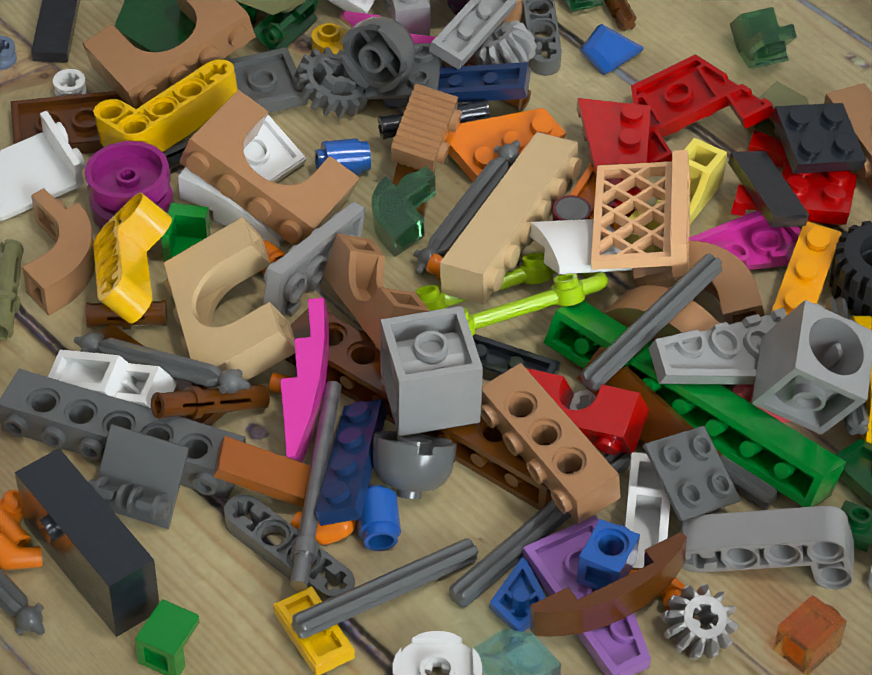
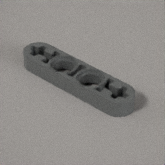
(548, 24)
(279, 555)

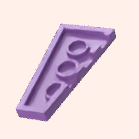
(554, 561)

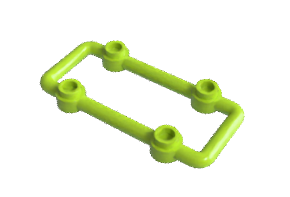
(564, 292)

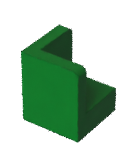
(188, 227)
(163, 638)

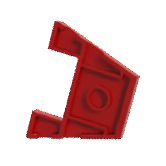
(690, 93)
(823, 194)

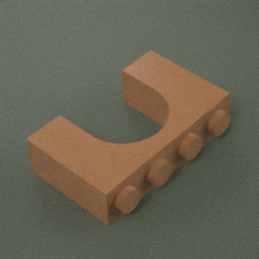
(142, 75)
(289, 210)

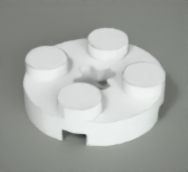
(437, 650)

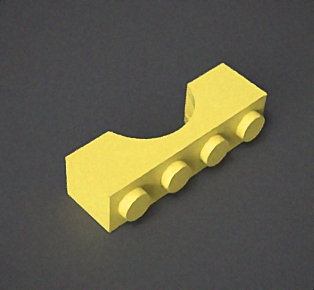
(706, 177)

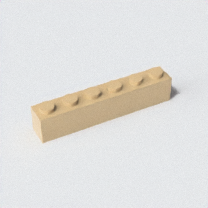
(503, 223)

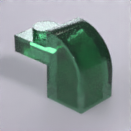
(761, 39)
(395, 212)

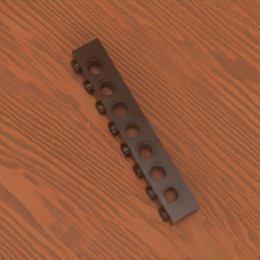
(356, 366)

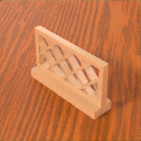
(671, 212)

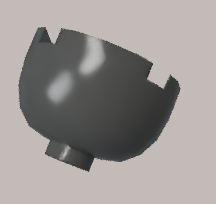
(378, 53)
(412, 462)

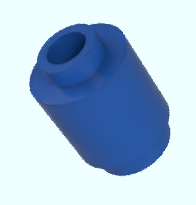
(348, 152)
(379, 519)

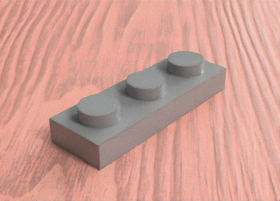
(470, 30)

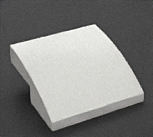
(569, 245)

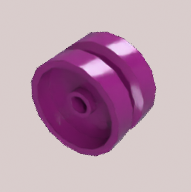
(122, 172)

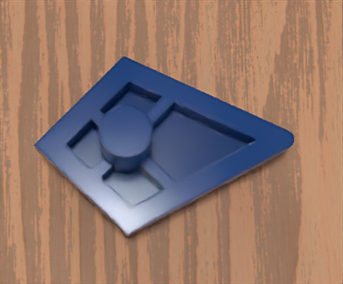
(609, 49)
(516, 595)

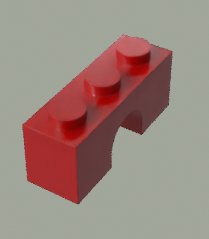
(610, 422)

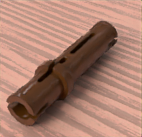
(195, 402)

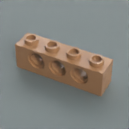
(519, 394)

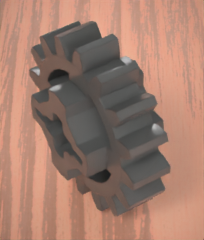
(328, 84)

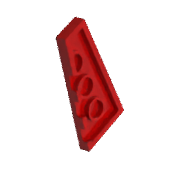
(615, 135)

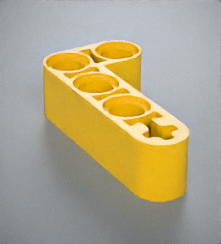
(171, 113)
(122, 256)

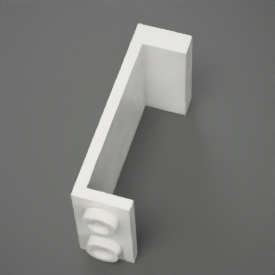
(38, 164)

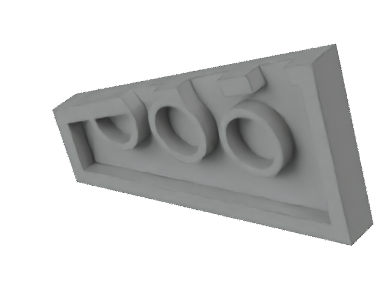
(305, 263)
(715, 355)

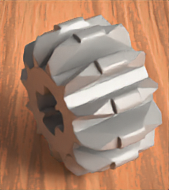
(507, 44)
(710, 613)

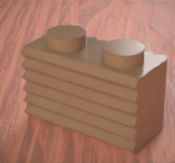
(425, 128)

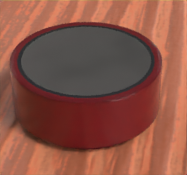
(571, 208)

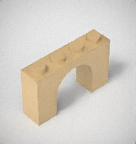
(198, 283)

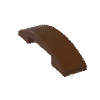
(566, 615)

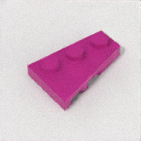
(753, 241)

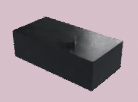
(88, 541)

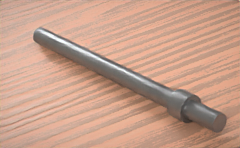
(305, 546)

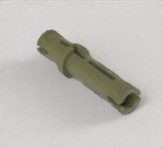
(10, 269)

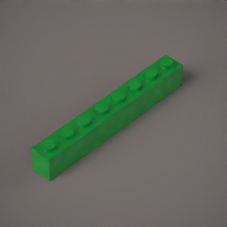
(734, 425)

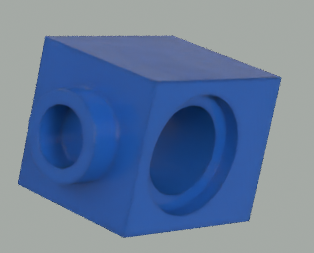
(595, 562)

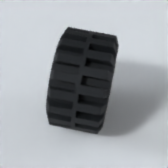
(853, 269)

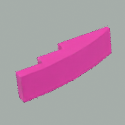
(304, 394)

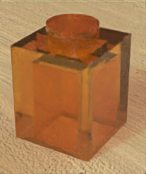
(810, 634)

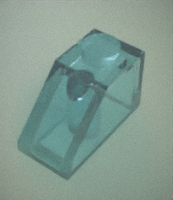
(516, 654)

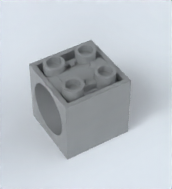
(813, 367)
(430, 370)

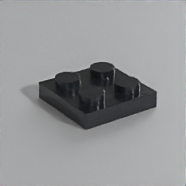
(818, 138)

